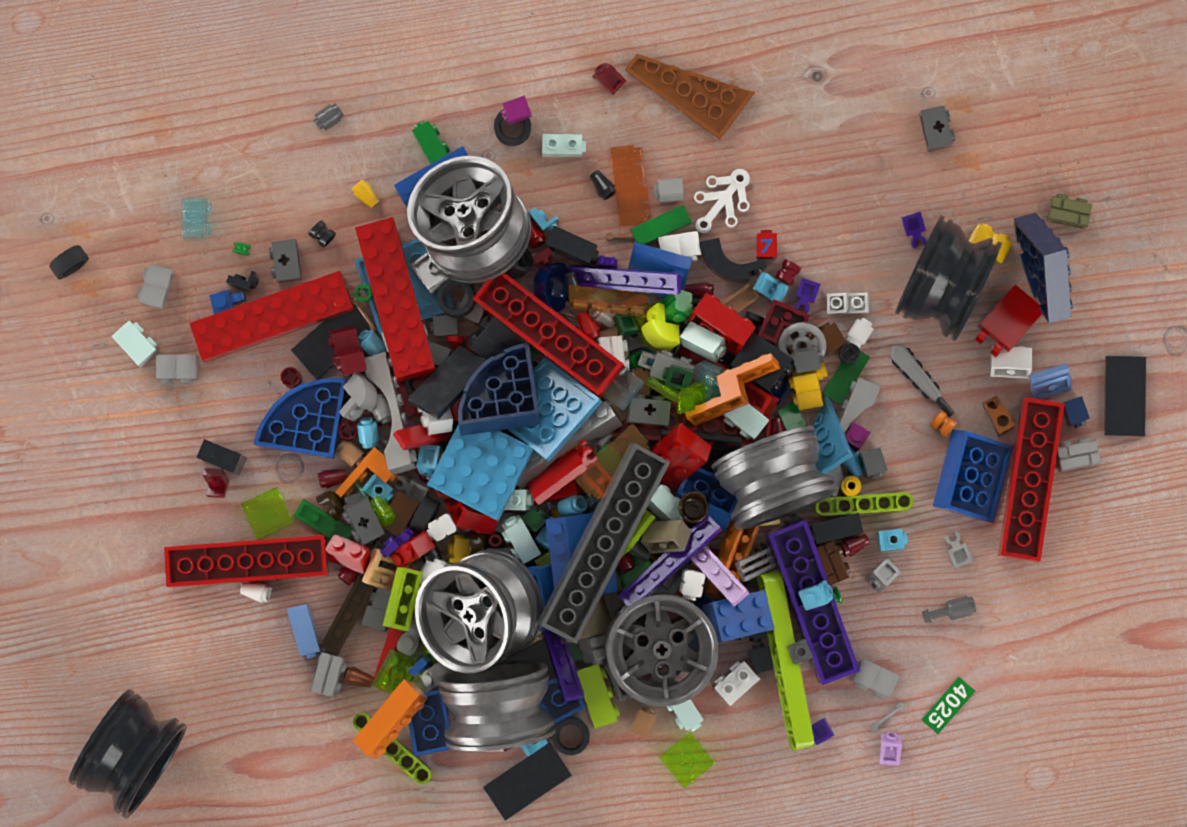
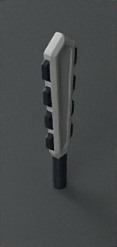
(912, 369)

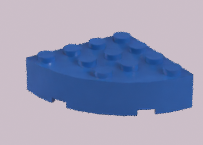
(305, 419)

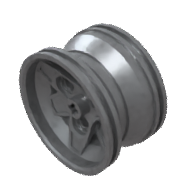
(465, 200)
(774, 477)
(462, 623)
(676, 655)
(497, 706)

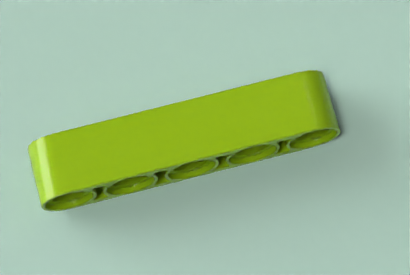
(873, 500)
(398, 756)

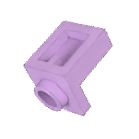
(890, 749)

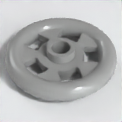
(802, 328)

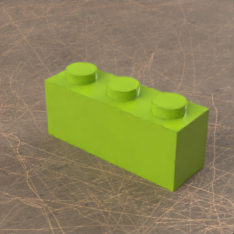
(402, 599)
(598, 696)

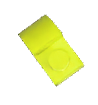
(658, 332)

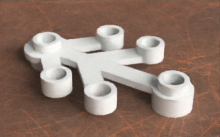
(723, 198)

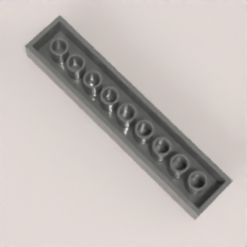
(603, 542)

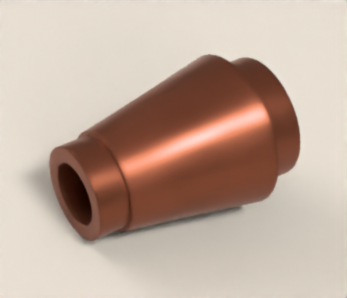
(357, 677)

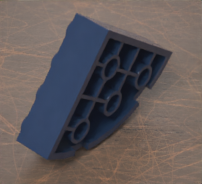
(1045, 266)
(500, 394)

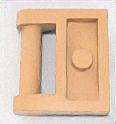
(378, 575)

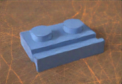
(1050, 382)

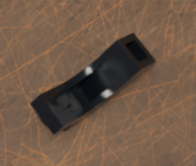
(724, 268)

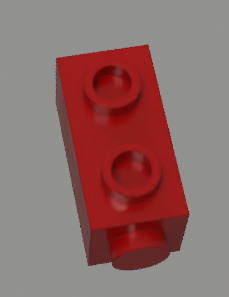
(471, 519)

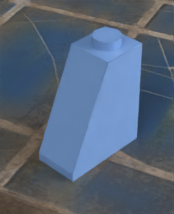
(304, 630)

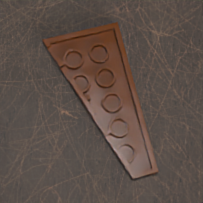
(699, 97)

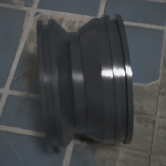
(948, 278)
(127, 753)

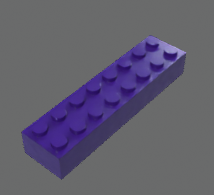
(821, 626)

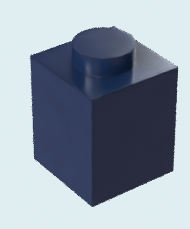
(1076, 412)

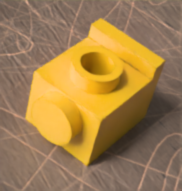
(457, 549)

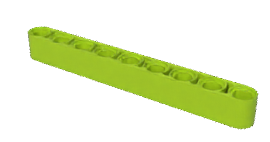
(787, 674)

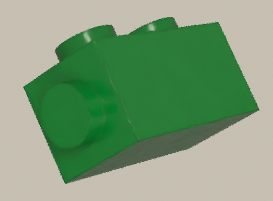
(429, 142)

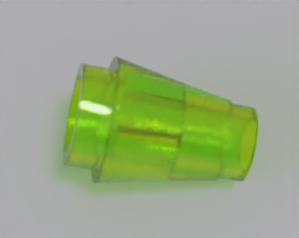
(383, 511)

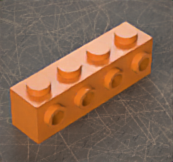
(733, 548)
(390, 719)

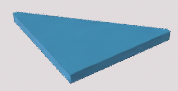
(831, 439)

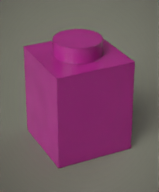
(516, 110)
(856, 436)

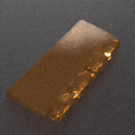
(627, 179)
(602, 299)
(608, 460)

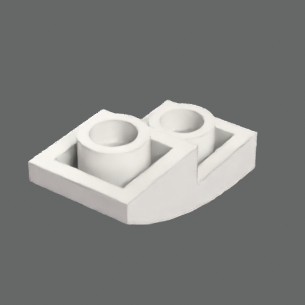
(848, 303)

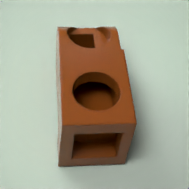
(998, 415)

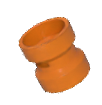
(946, 427)

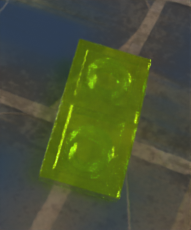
(691, 396)

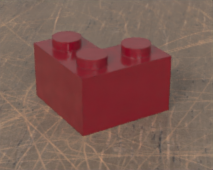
(780, 317)
(348, 355)

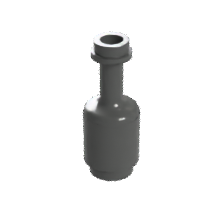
(954, 608)

